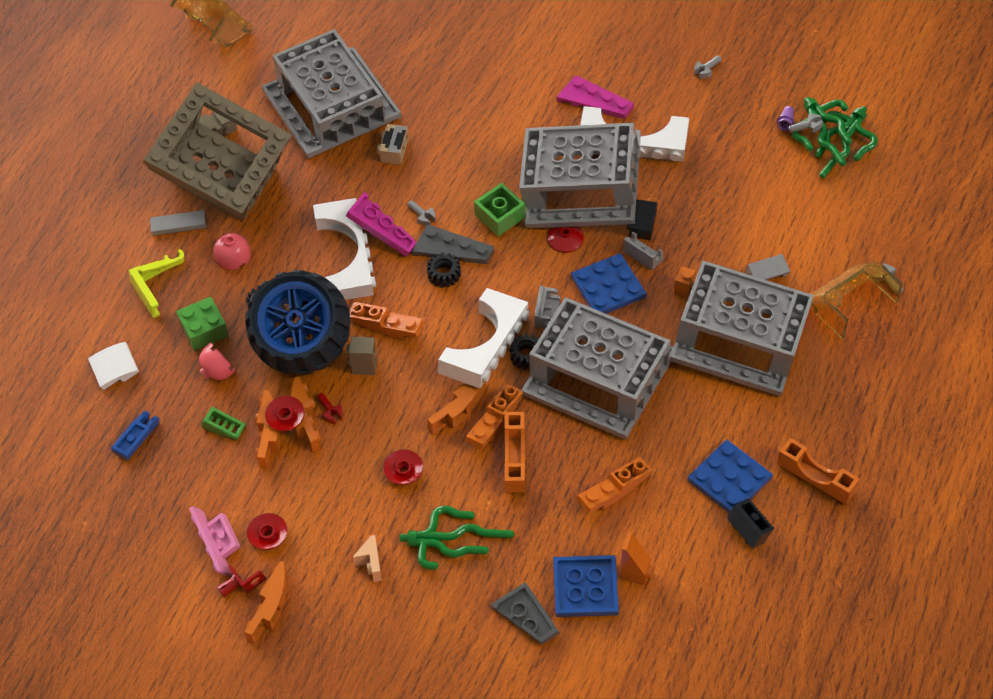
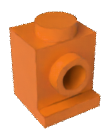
(684, 281)

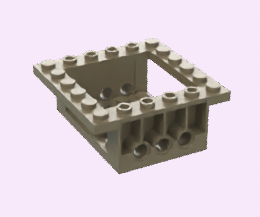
(187, 138)

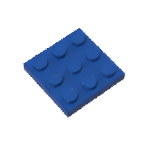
(608, 284)
(729, 476)
(585, 586)

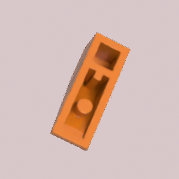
(635, 561)

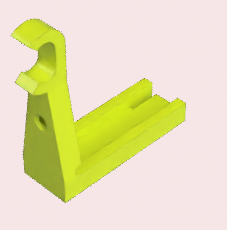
(145, 272)

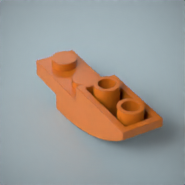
(381, 321)
(454, 412)
(494, 419)
(305, 429)
(268, 437)
(615, 487)
(272, 602)

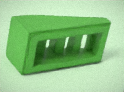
(227, 419)

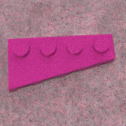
(587, 94)
(377, 223)

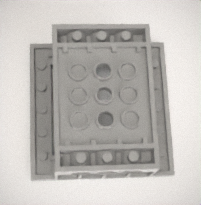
(336, 115)
(614, 169)
(773, 335)
(630, 378)

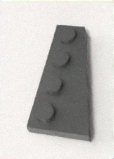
(437, 240)

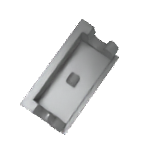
(642, 252)
(768, 268)
(546, 306)

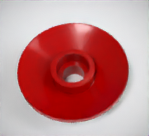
(565, 238)
(284, 406)
(403, 460)
(265, 524)

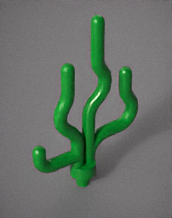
(813, 107)
(852, 124)
(430, 538)

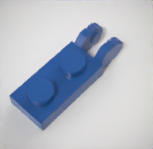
(134, 435)

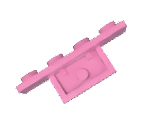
(218, 538)

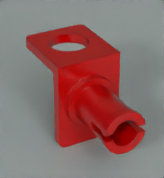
(236, 581)

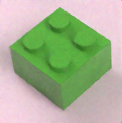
(499, 209)
(202, 323)

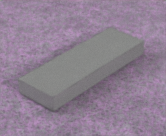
(178, 222)

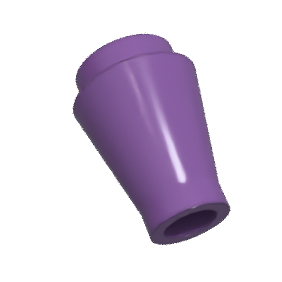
(786, 118)

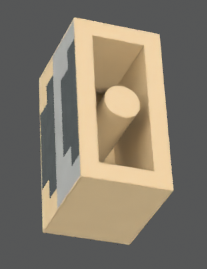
(393, 144)

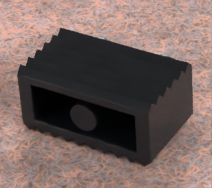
(644, 219)
(750, 523)

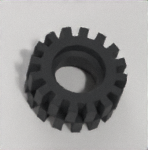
(443, 278)
(519, 344)

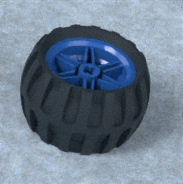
(328, 334)

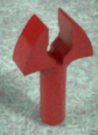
(327, 416)

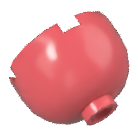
(231, 251)
(215, 364)

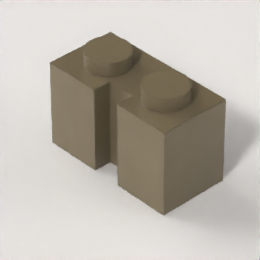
(218, 124)
(362, 355)

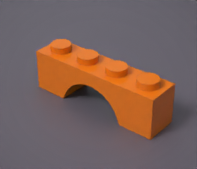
(514, 452)
(836, 483)

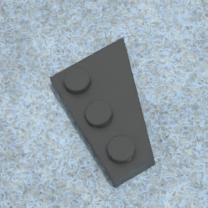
(526, 613)

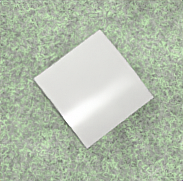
(113, 365)

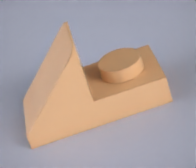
(368, 556)

